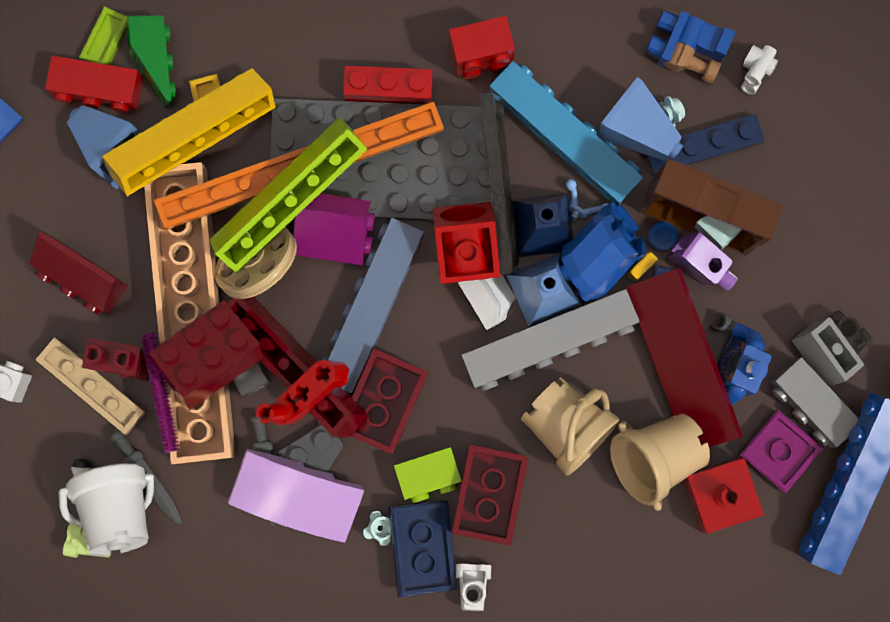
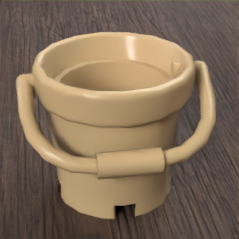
(570, 423)
(657, 457)

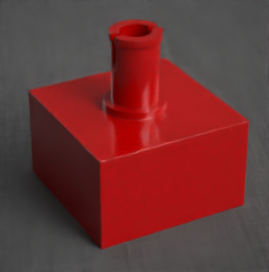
(723, 495)

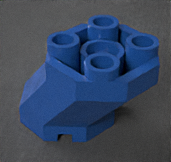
(602, 252)

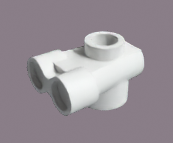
(759, 63)
(473, 578)

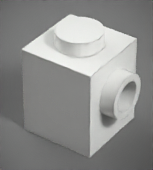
(13, 382)

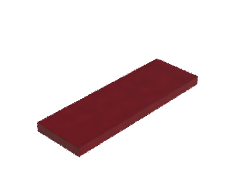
(684, 356)

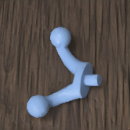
(574, 208)

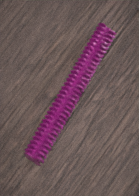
(160, 399)

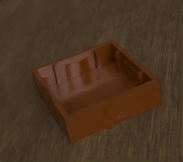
(687, 195)

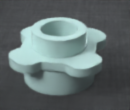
(673, 109)
(371, 531)

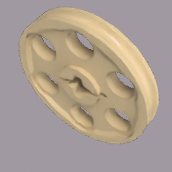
(256, 268)

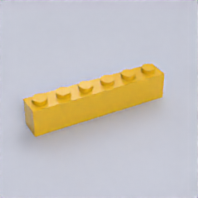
(189, 131)

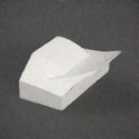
(489, 298)

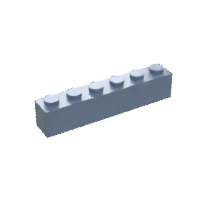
(375, 298)

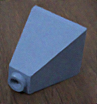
(641, 125)
(97, 135)
(538, 302)

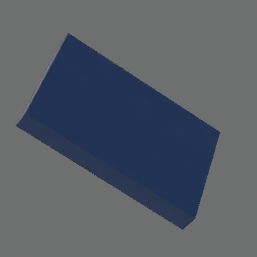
(422, 548)

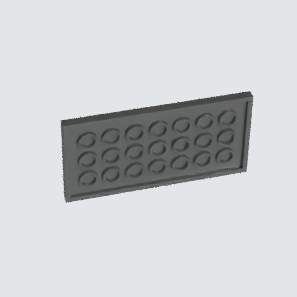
(403, 181)

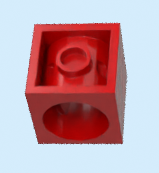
(466, 242)

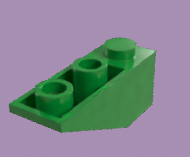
(148, 50)

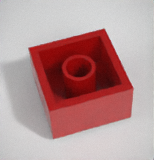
(481, 47)

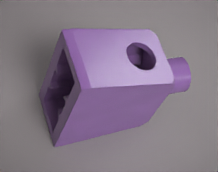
(703, 261)

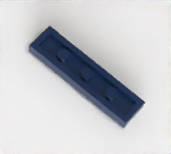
(715, 142)

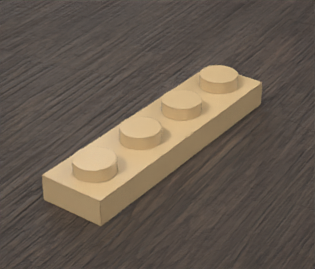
(90, 386)

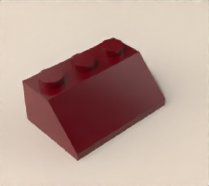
(76, 274)

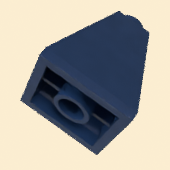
(538, 235)

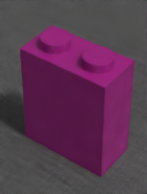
(335, 229)

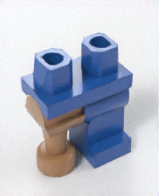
(685, 38)

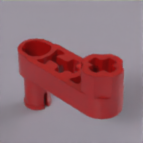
(319, 380)

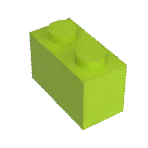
(428, 474)

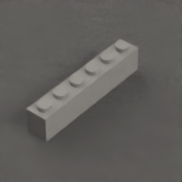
(550, 339)

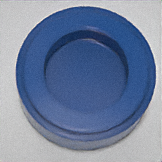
(662, 236)

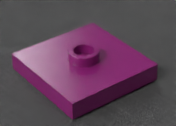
(780, 451)

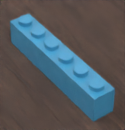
(566, 134)

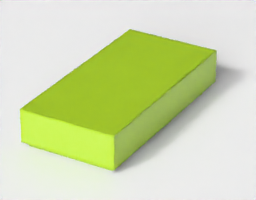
(105, 37)

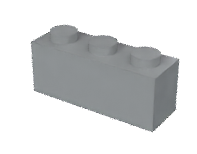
(814, 403)

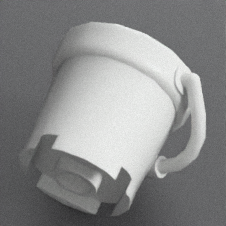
(110, 507)

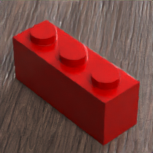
(94, 84)
(388, 85)

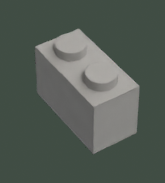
(828, 352)

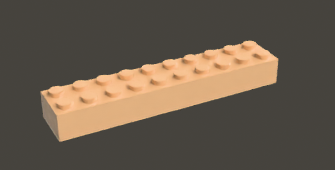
(183, 292)

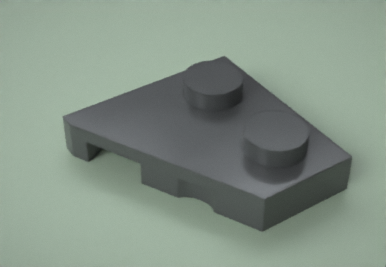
(315, 449)

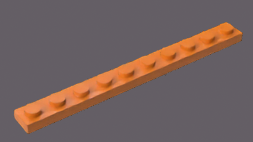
(248, 182)

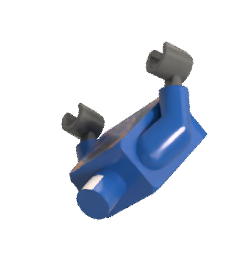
(742, 360)

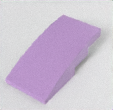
(295, 495)

